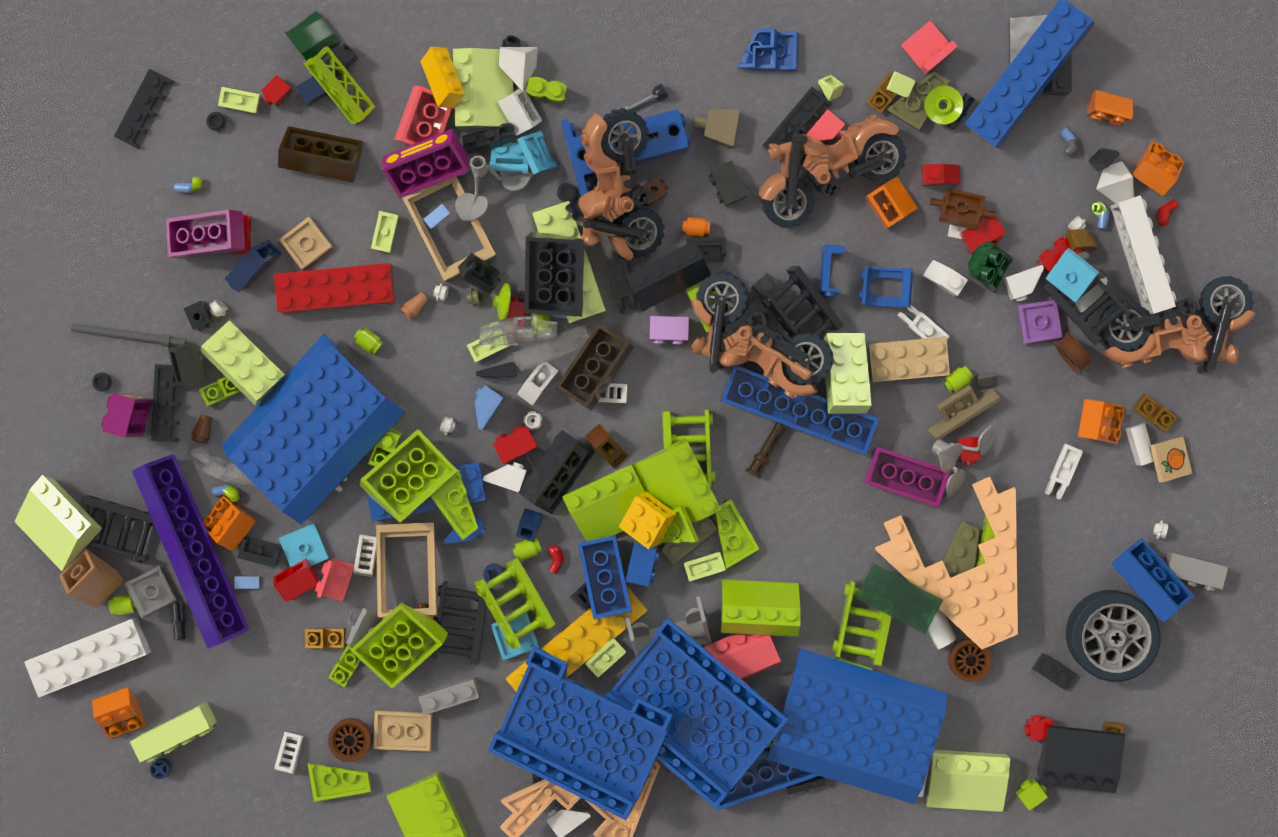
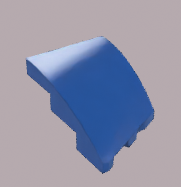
(771, 51)

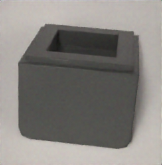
(986, 380)

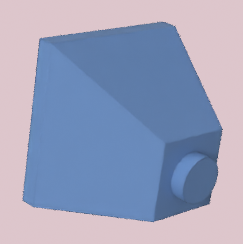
(486, 405)

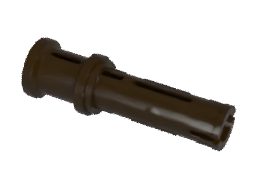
(762, 458)

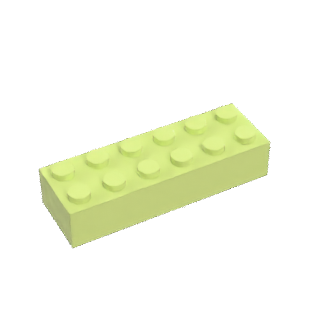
(559, 222)

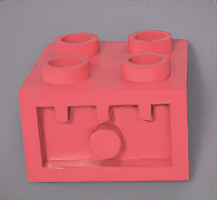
(928, 47)
(335, 579)

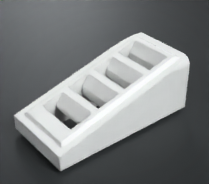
(623, 394)
(363, 572)
(291, 770)

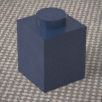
(311, 91)
(529, 525)

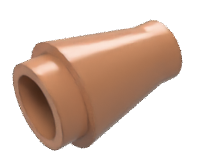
(414, 306)

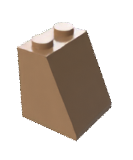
(90, 579)

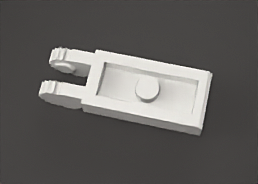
(922, 325)
(1064, 469)

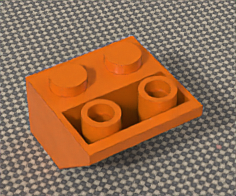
(1110, 108)
(1158, 168)
(891, 202)
(1101, 421)
(228, 523)
(118, 713)

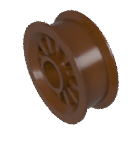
(1073, 353)
(971, 677)
(356, 755)

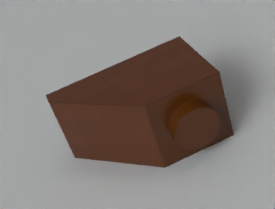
(606, 446)

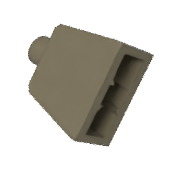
(719, 126)

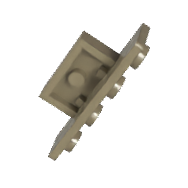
(960, 409)

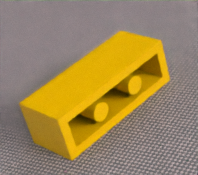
(442, 77)

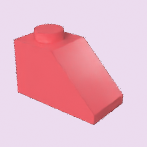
(827, 127)

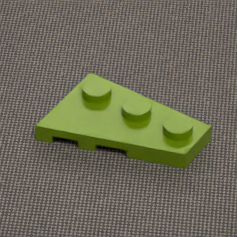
(455, 506)
(680, 528)
(733, 534)
(337, 782)

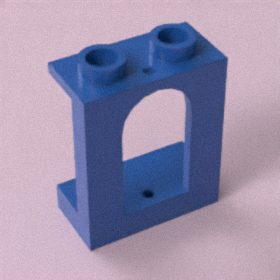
(827, 252)
(875, 272)

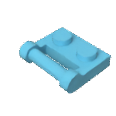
(537, 152)
(509, 154)

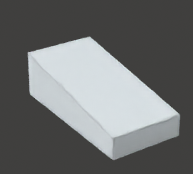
(954, 231)

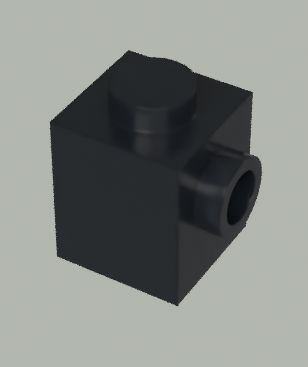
(199, 316)

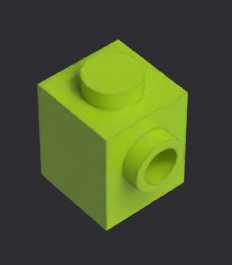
(1031, 793)

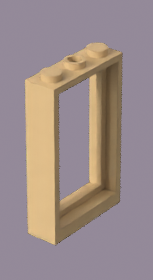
(451, 271)
(406, 530)

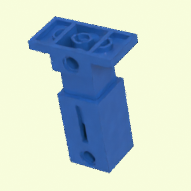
(660, 144)

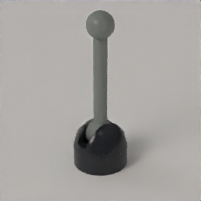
(658, 93)

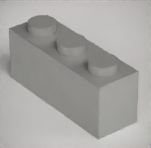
(1197, 571)
(449, 695)

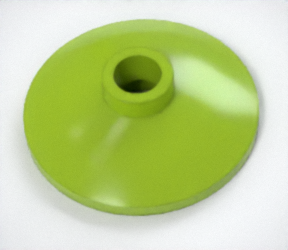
(950, 97)
(502, 301)

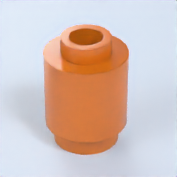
(696, 227)

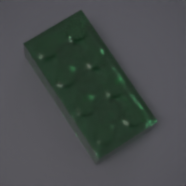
(898, 598)

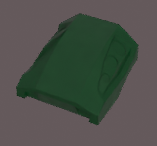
(312, 36)
(989, 265)

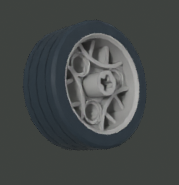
(1113, 636)

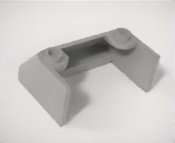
(694, 626)

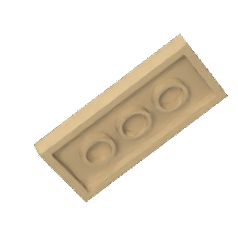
(909, 359)

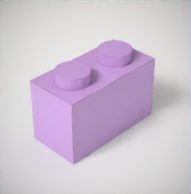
(669, 328)

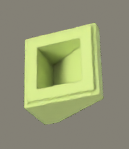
(901, 84)
(831, 87)

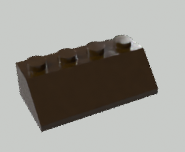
(320, 154)

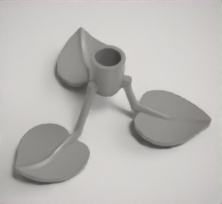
(471, 206)
(950, 452)

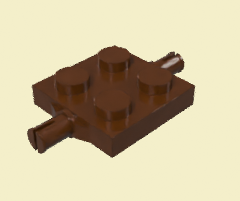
(962, 208)

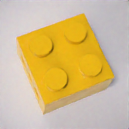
(647, 520)

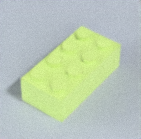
(242, 362)
(849, 377)
(175, 731)

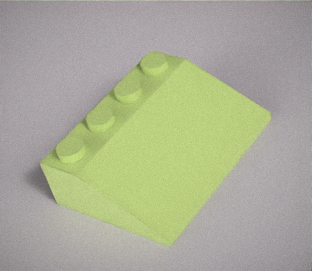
(483, 88)
(56, 522)
(968, 780)

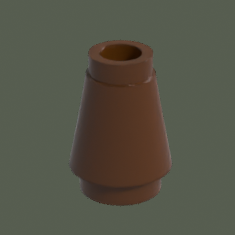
(202, 430)

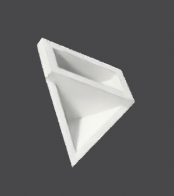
(518, 63)
(1116, 183)

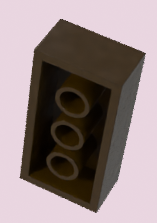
(595, 366)

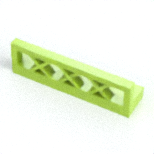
(338, 89)

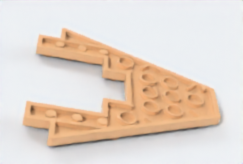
(979, 599)
(533, 800)

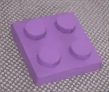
(1039, 321)

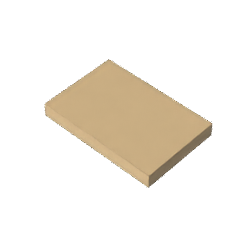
(402, 730)

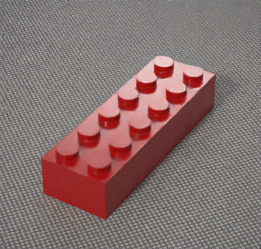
(334, 288)

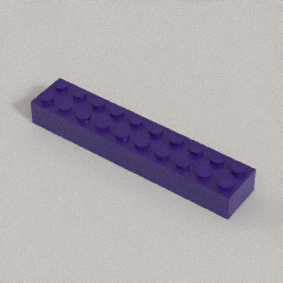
(190, 550)

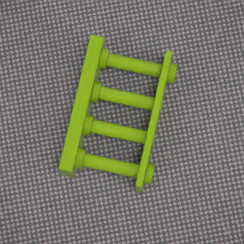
(669, 439)
(533, 603)
(879, 635)

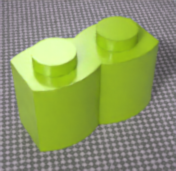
(541, 89)

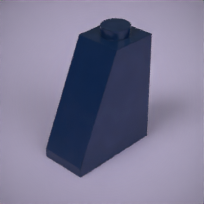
(252, 265)

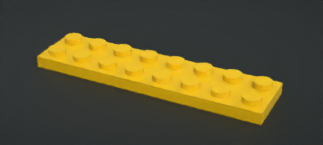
(583, 639)

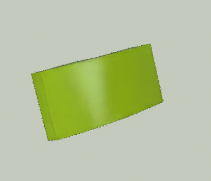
(218, 391)
(344, 667)

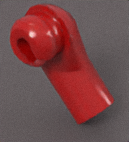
(1164, 211)
(558, 558)

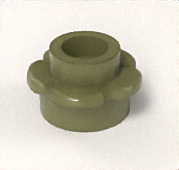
(474, 297)

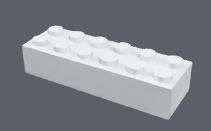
(1143, 255)
(87, 657)

